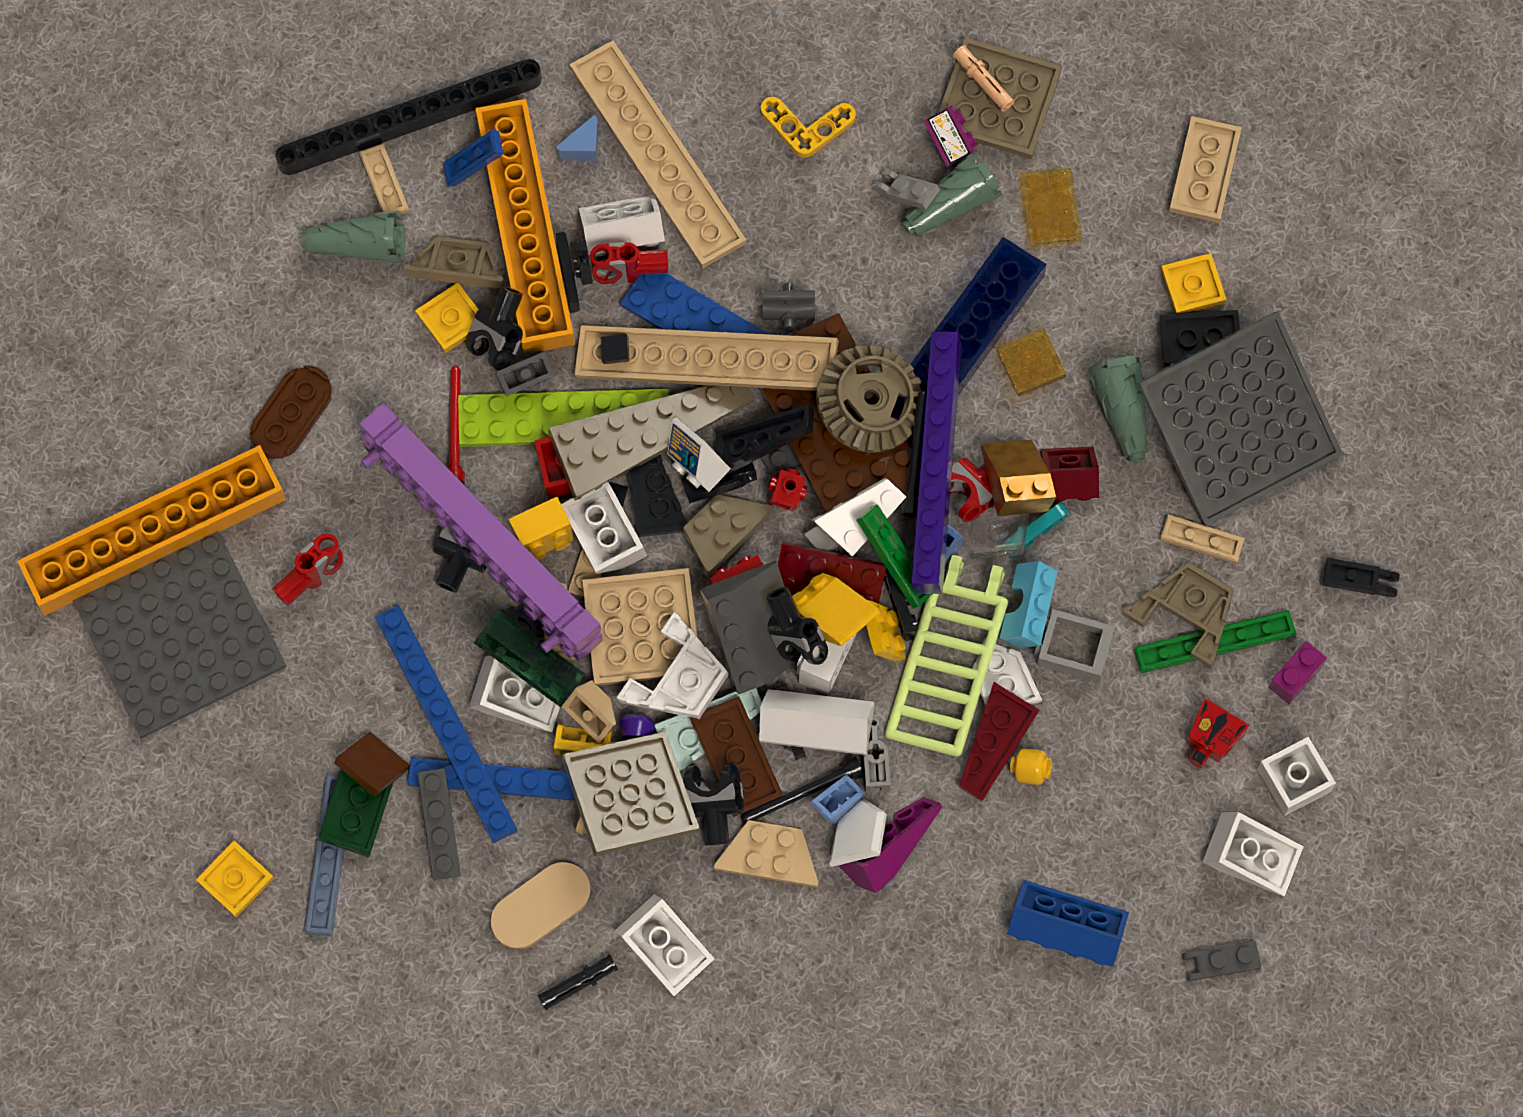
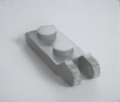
(907, 189)

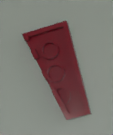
(998, 735)

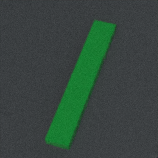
(1234, 638)

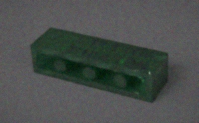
(524, 657)

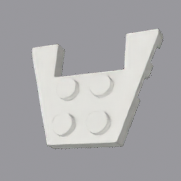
(688, 682)

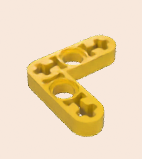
(808, 134)

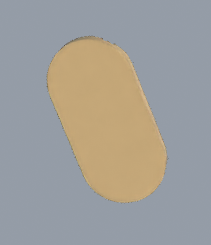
(540, 905)

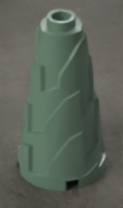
(959, 193)
(364, 238)
(1123, 403)

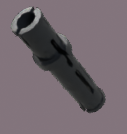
(577, 982)

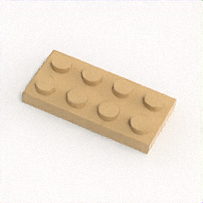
(1205, 169)

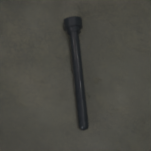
(910, 505)
(851, 768)

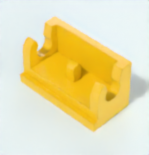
(575, 739)

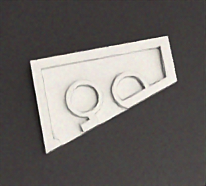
(841, 521)

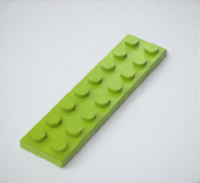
(528, 416)

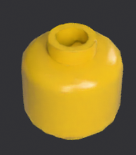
(1031, 766)

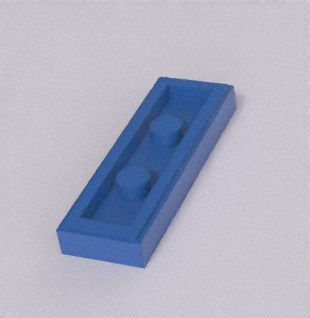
(473, 158)

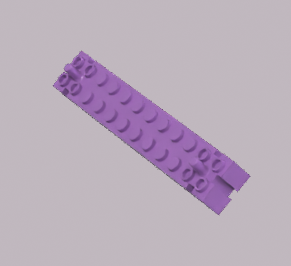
(481, 533)

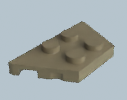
(456, 262)
(723, 528)

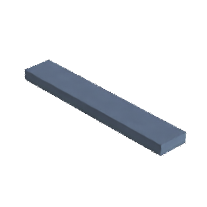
(325, 878)

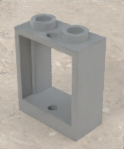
(1070, 667)

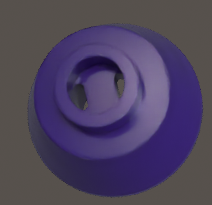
(636, 726)

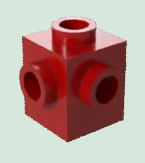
(780, 495)

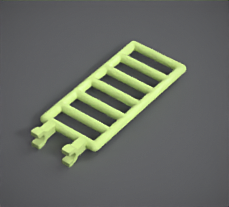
(978, 676)

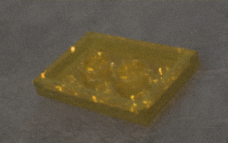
(1050, 207)

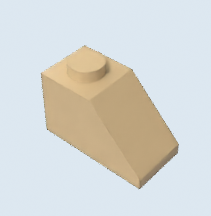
(591, 710)

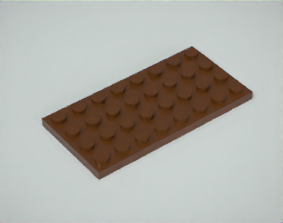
(829, 466)

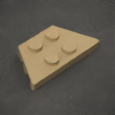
(770, 854)

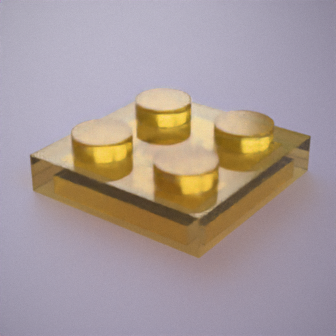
(1031, 362)

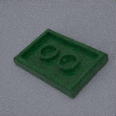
(353, 816)

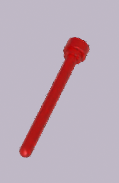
(454, 446)

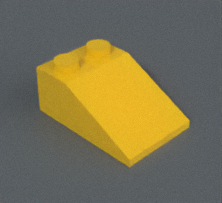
(835, 608)

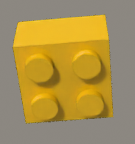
(543, 528)

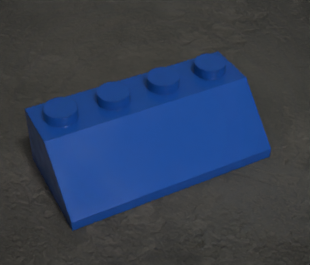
(1068, 923)

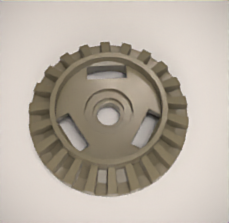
(841, 382)

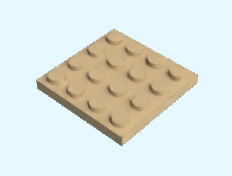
(631, 621)

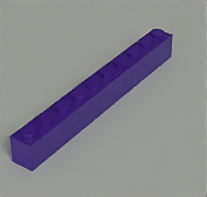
(936, 463)

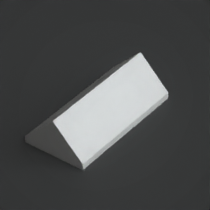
(816, 721)

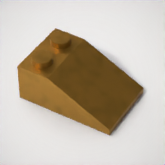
(1018, 478)

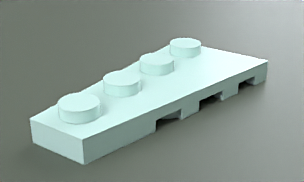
(682, 734)

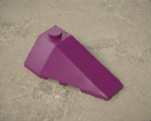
(897, 844)

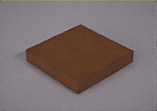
(372, 764)

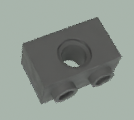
(525, 374)

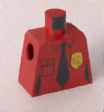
(1214, 733)

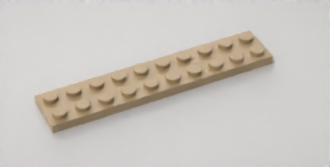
(658, 154)
(708, 358)

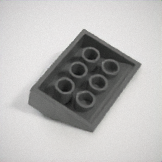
(740, 625)

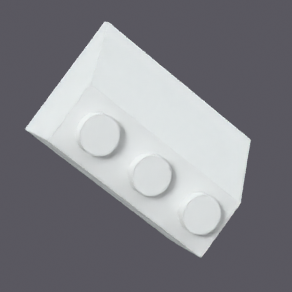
(623, 221)
(604, 530)

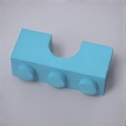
(1027, 623)

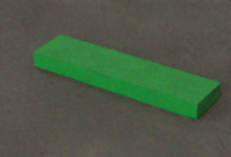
(891, 552)

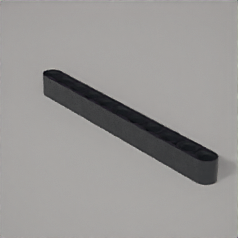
(396, 114)

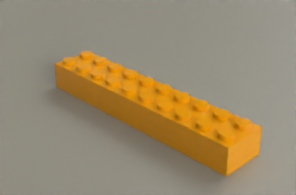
(526, 229)
(151, 529)

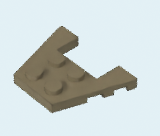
(1194, 599)

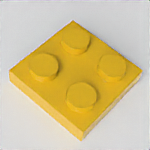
(1193, 284)
(448, 317)
(885, 635)
(235, 879)

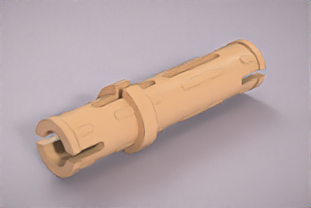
(976, 70)

